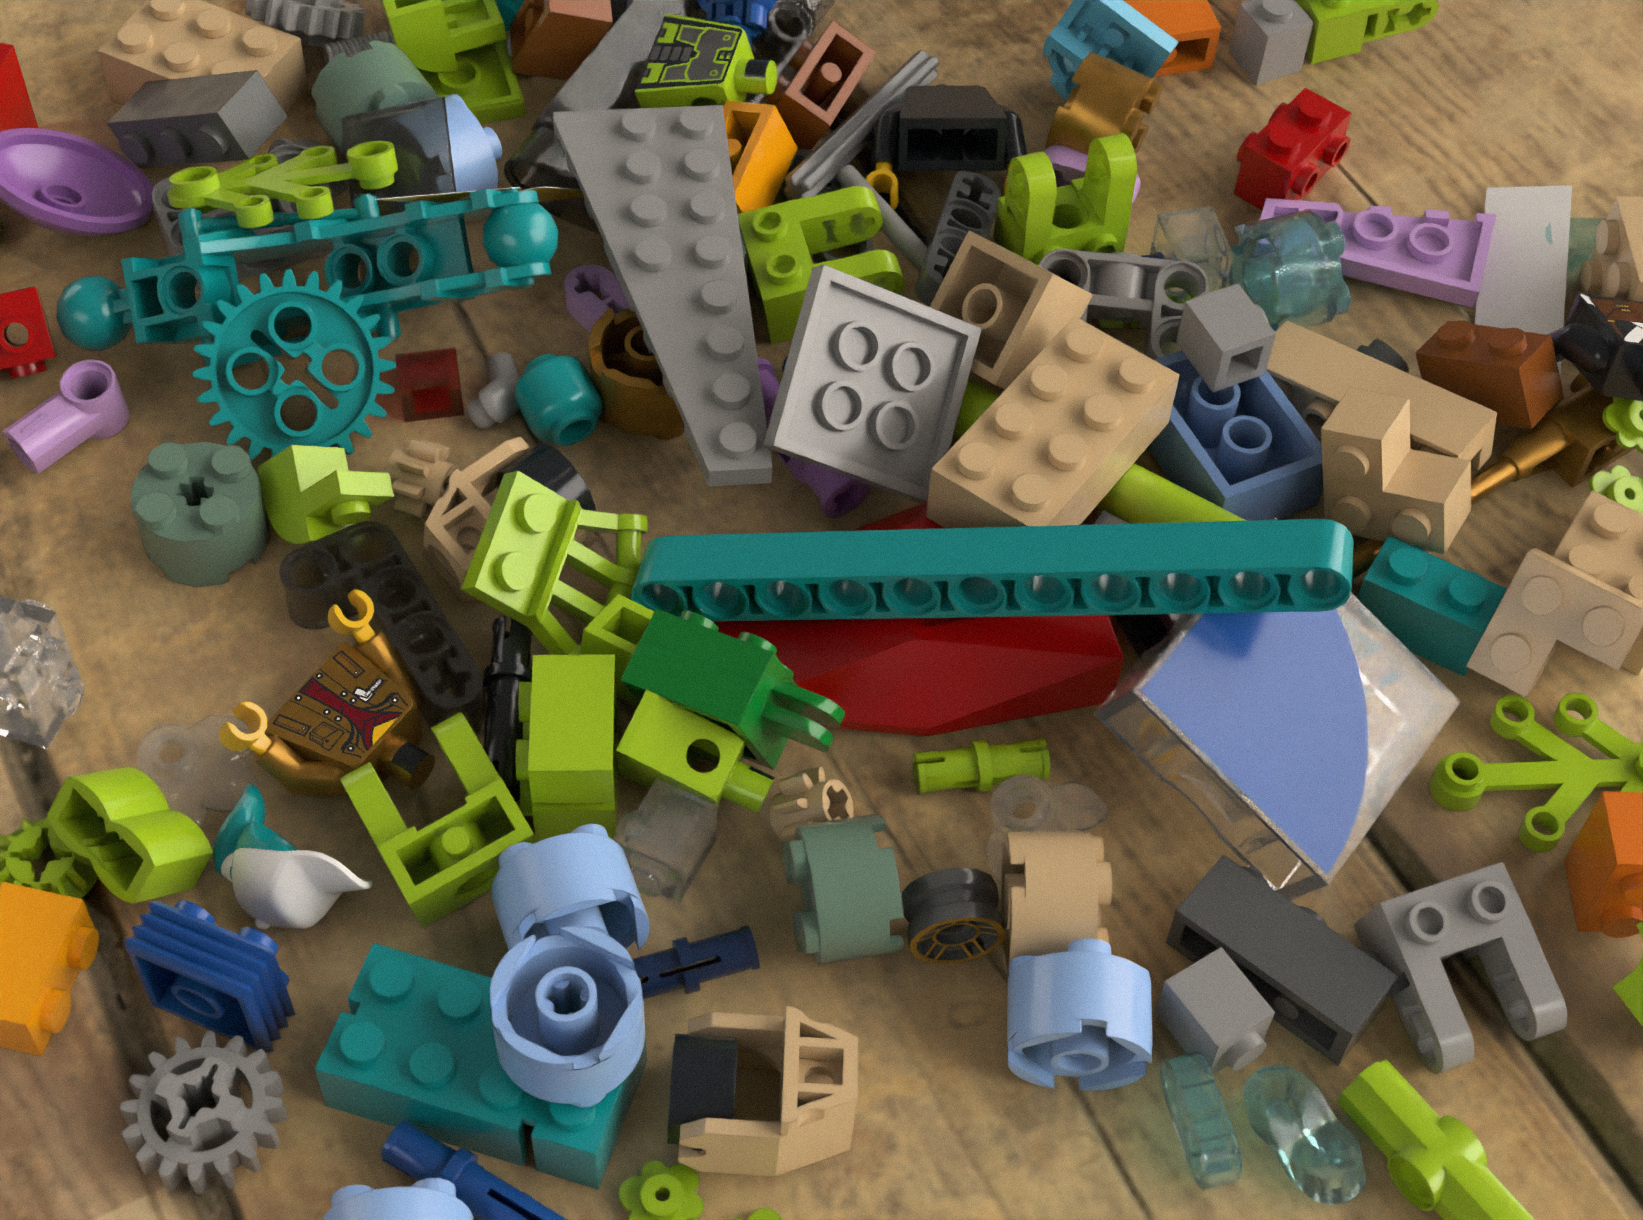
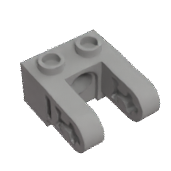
(1467, 916)

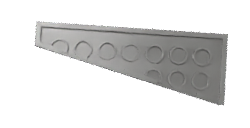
(674, 241)

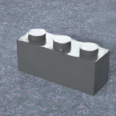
(197, 119)
(1300, 966)

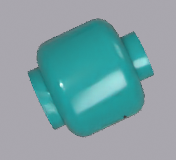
(558, 399)

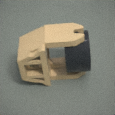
(461, 513)
(814, 1092)

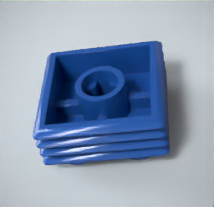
(211, 973)

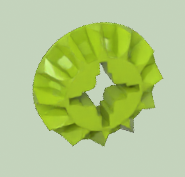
(68, 876)

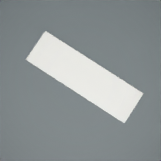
(1522, 271)

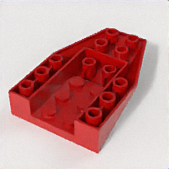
(945, 671)

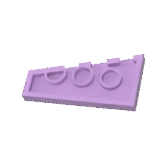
(1407, 253)

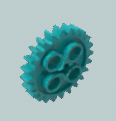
(331, 328)

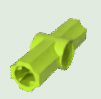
(1429, 1157)

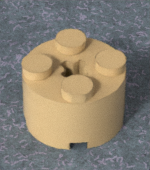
(1052, 891)

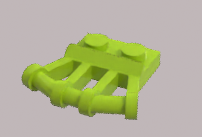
(525, 551)

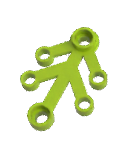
(206, 190)
(1564, 768)

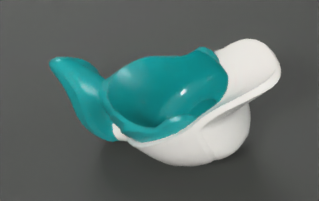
(271, 875)

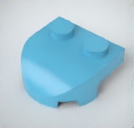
(1109, 30)

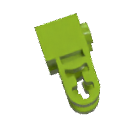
(1345, 25)
(1080, 216)
(786, 235)
(458, 853)

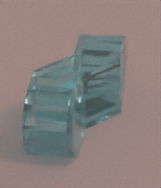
(1326, 1161)

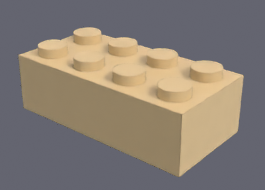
(1055, 436)

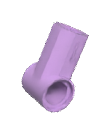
(84, 408)

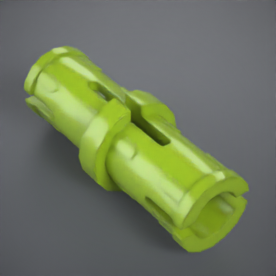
(979, 765)

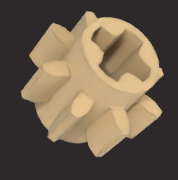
(419, 476)
(808, 800)

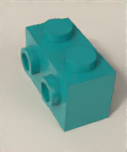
(1429, 603)

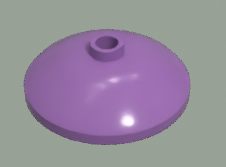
(71, 184)

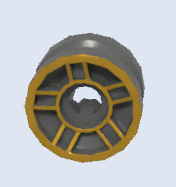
(953, 915)

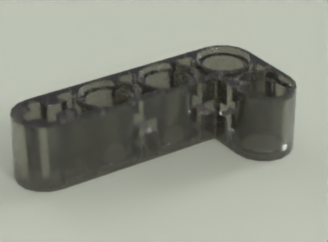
(374, 561)

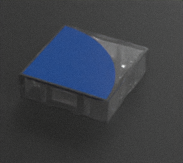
(1282, 730)

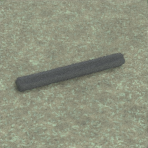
(857, 129)

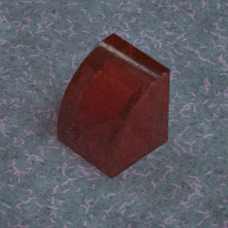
(429, 384)

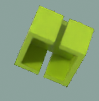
(569, 744)

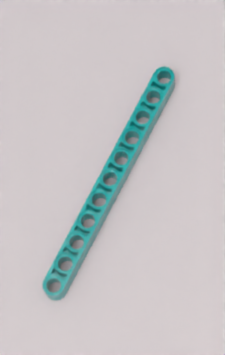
(1002, 571)

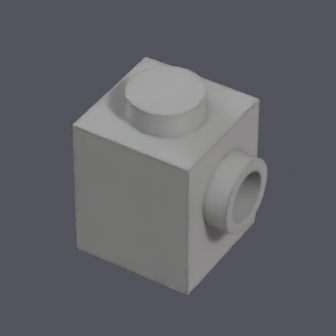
(1270, 38)
(1225, 337)
(1216, 1012)

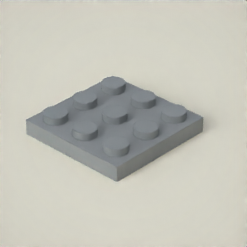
(871, 384)

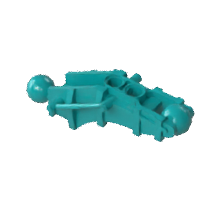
(163, 301)

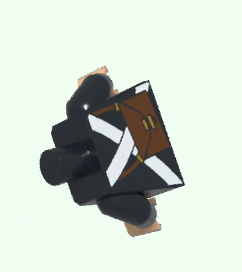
(1604, 344)

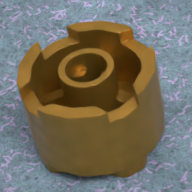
(1104, 103)
(630, 378)

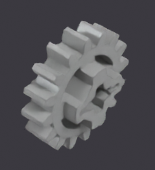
(310, 20)
(216, 1137)

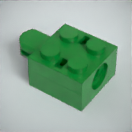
(730, 684)

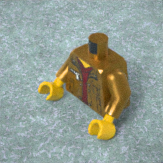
(342, 717)

